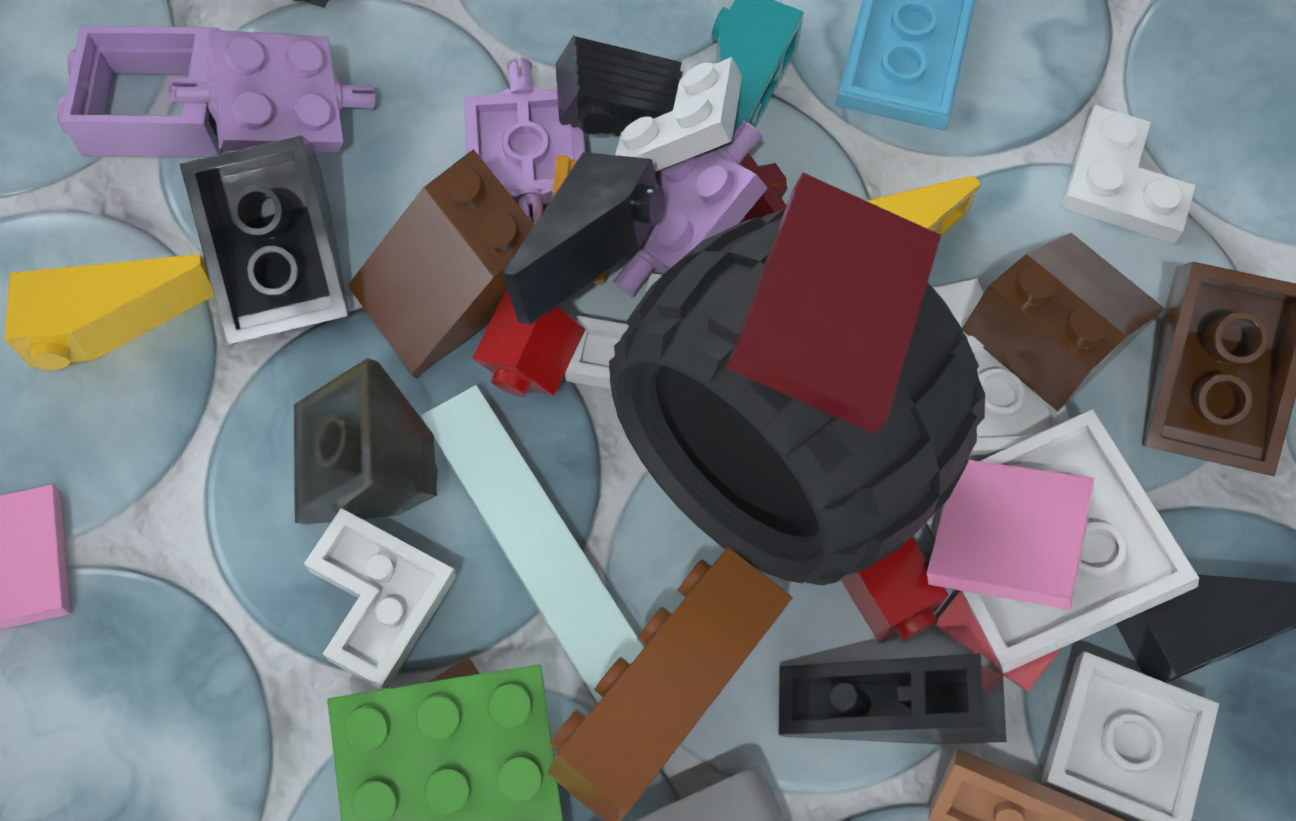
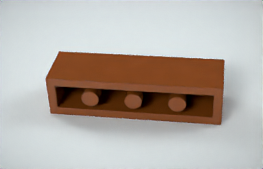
(667, 687)

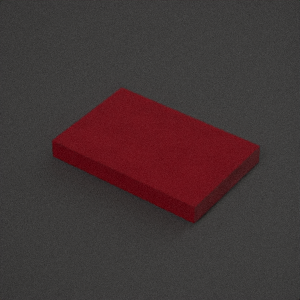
(836, 304)

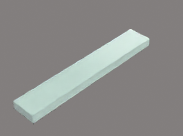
(533, 537)

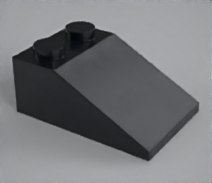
(267, 238)

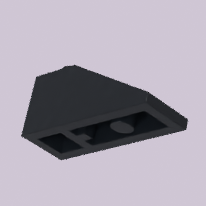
(584, 231)
(1208, 624)
(895, 700)

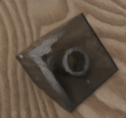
(360, 449)

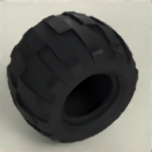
(769, 471)

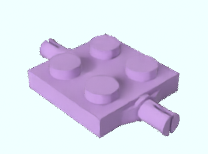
(272, 90)
(520, 137)
(700, 201)

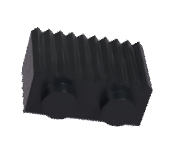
(612, 86)

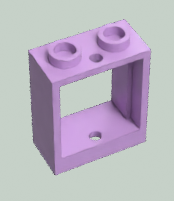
(136, 50)

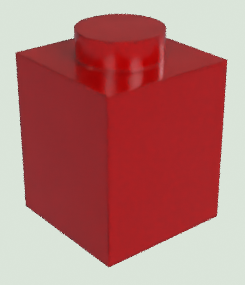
(525, 354)
(897, 594)

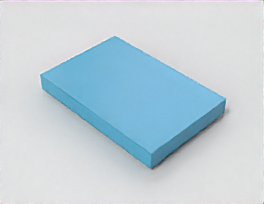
(906, 59)

